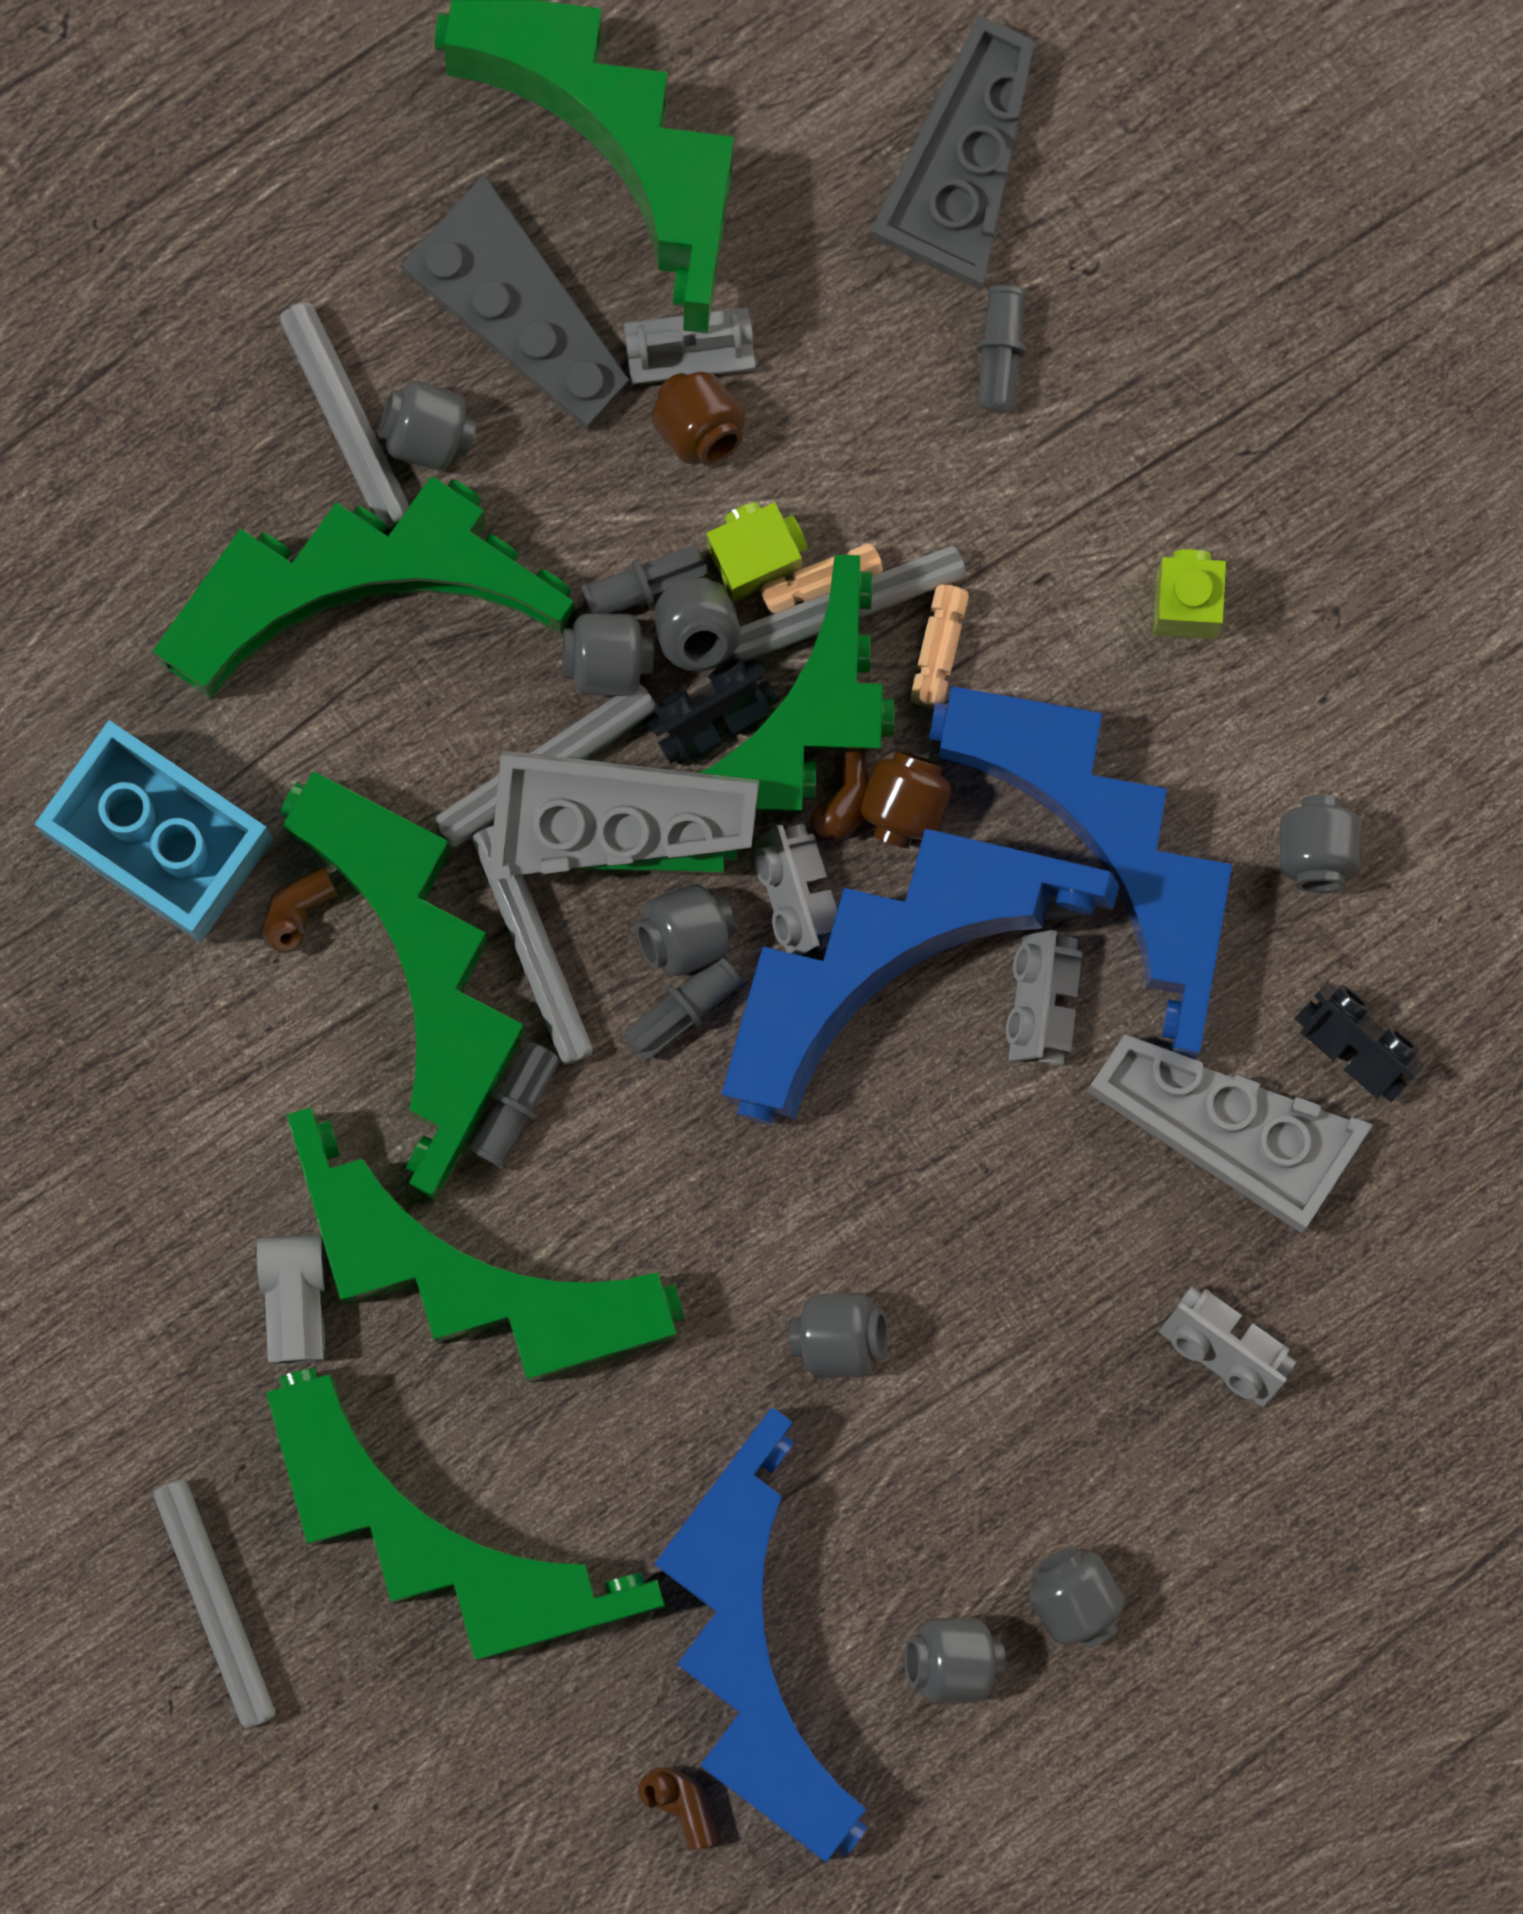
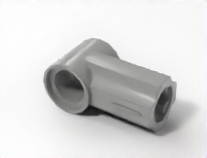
(292, 1280)

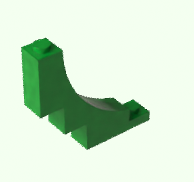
(673, 174)
(458, 1039)
(383, 1249)
(501, 1596)

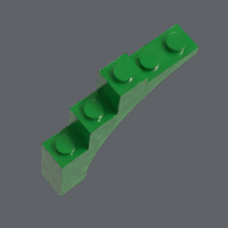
(432, 549)
(819, 713)

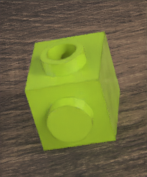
(755, 548)
(1189, 595)

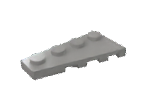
(596, 813)
(1250, 1138)

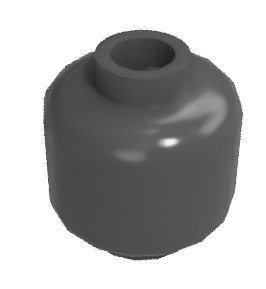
(426, 425)
(697, 624)
(606, 654)
(1320, 844)
(685, 930)
(839, 1335)
(1076, 1597)
(954, 1660)

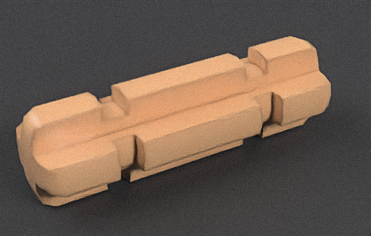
(813, 581)
(939, 646)

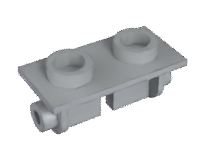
(663, 349)
(785, 864)
(1036, 1027)
(1250, 1365)

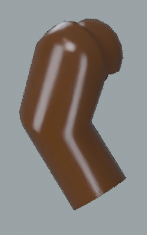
(842, 811)
(290, 908)
(683, 1798)

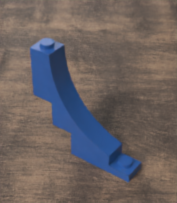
(954, 896)
(1168, 896)
(722, 1563)

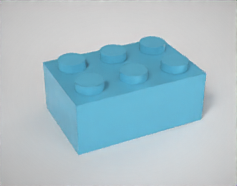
(154, 831)

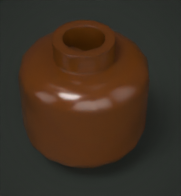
(698, 418)
(905, 798)

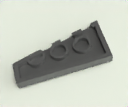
(956, 172)
(508, 296)

